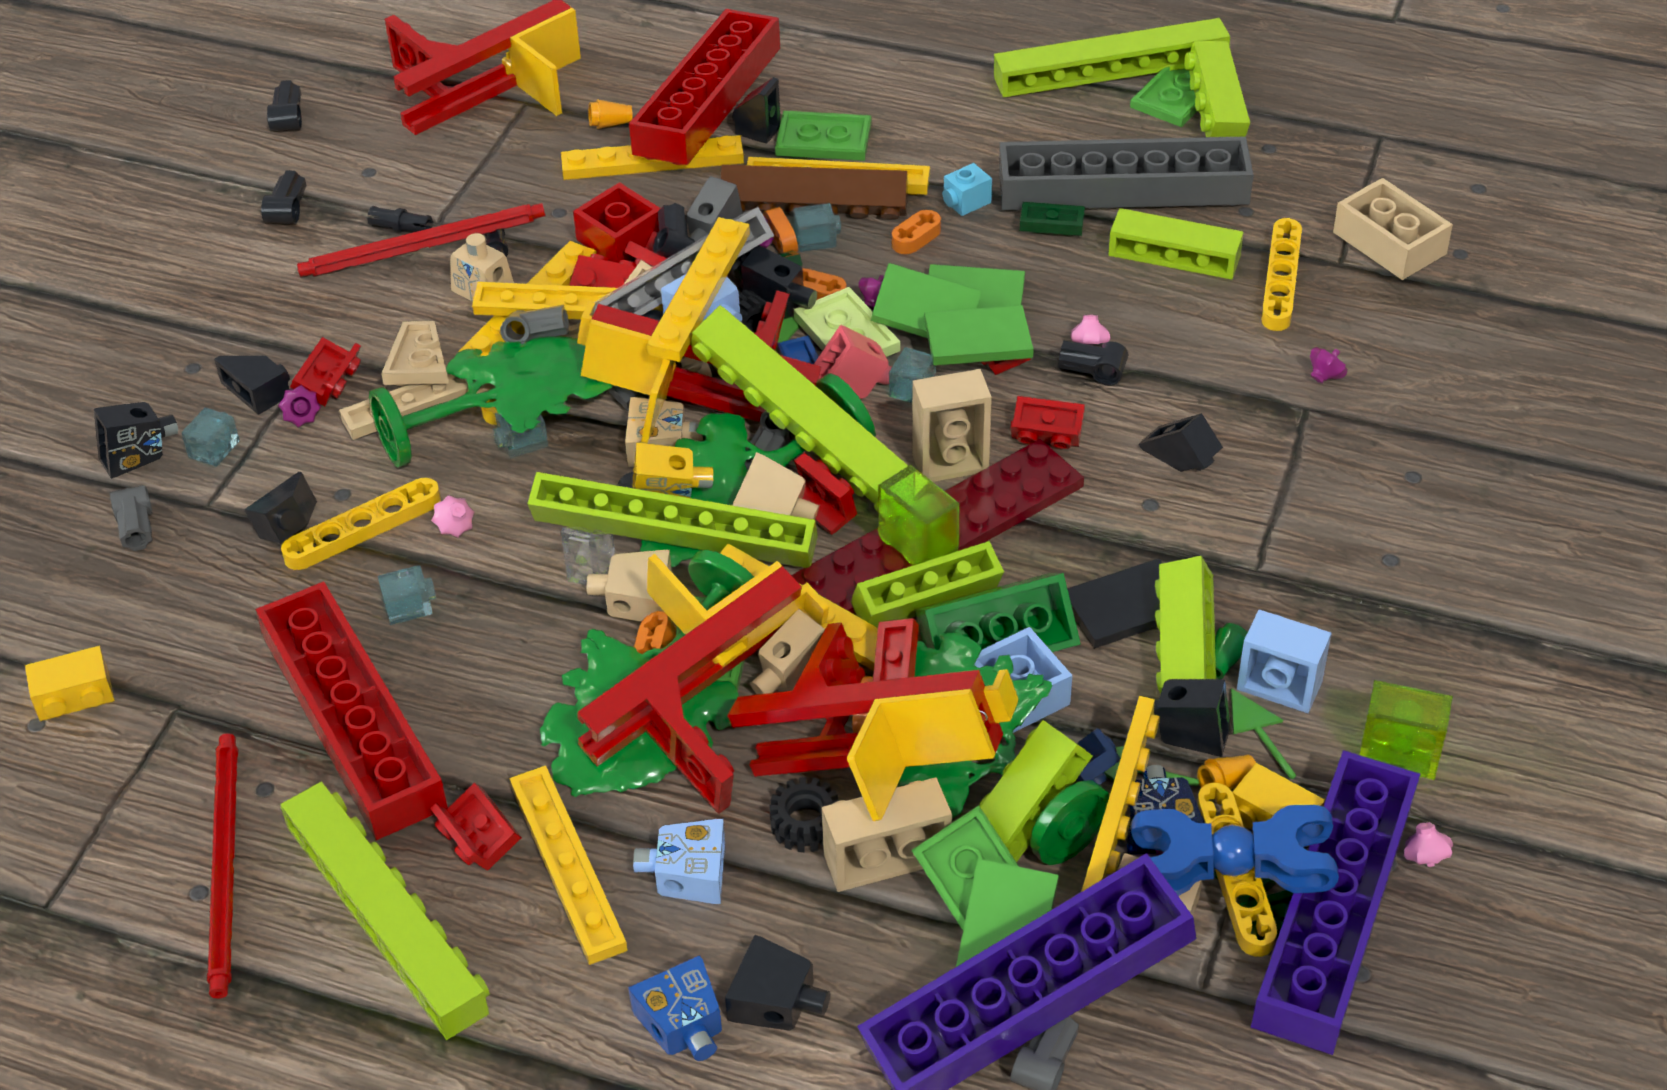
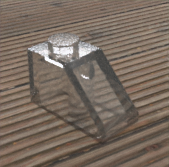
(586, 552)

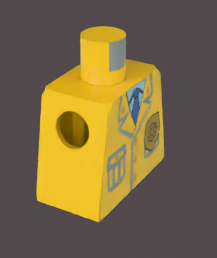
(668, 470)

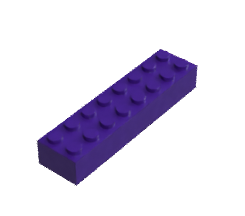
(1330, 930)
(1029, 980)

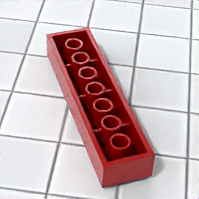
(704, 87)
(351, 710)

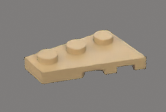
(415, 356)

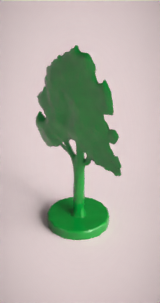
(525, 381)
(727, 454)
(611, 662)
(1070, 817)

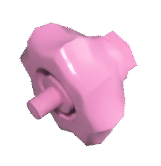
(1090, 331)
(453, 516)
(1428, 845)

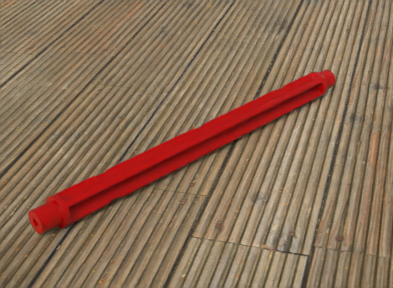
(420, 239)
(222, 877)

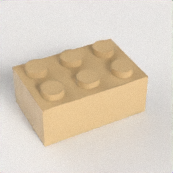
(1392, 228)
(951, 425)
(871, 850)

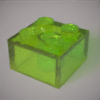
(917, 517)
(1406, 727)

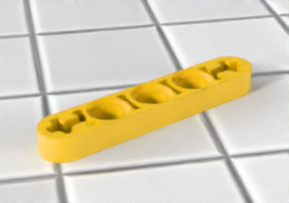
(1280, 283)
(351, 535)
(1242, 884)

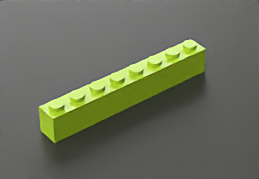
(1101, 57)
(795, 403)
(672, 519)
(386, 910)

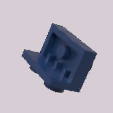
(1103, 756)

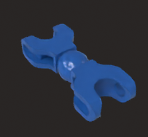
(1272, 848)

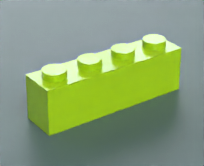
(1217, 89)
(1175, 243)
(927, 583)
(1185, 621)
(1030, 782)

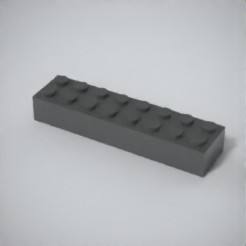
(1126, 172)

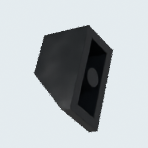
(759, 113)
(253, 380)
(1183, 443)
(283, 509)

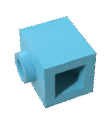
(967, 189)

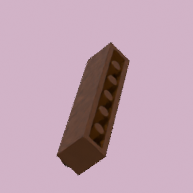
(847, 190)

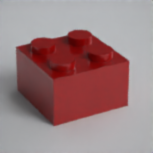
(614, 220)

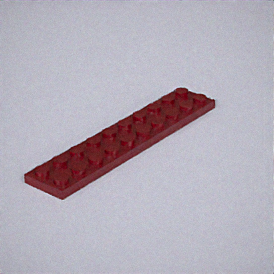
(987, 507)

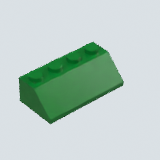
(1004, 611)

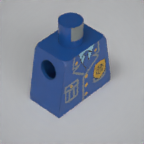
(679, 1009)

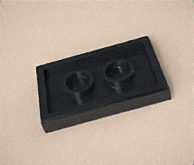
(1117, 604)

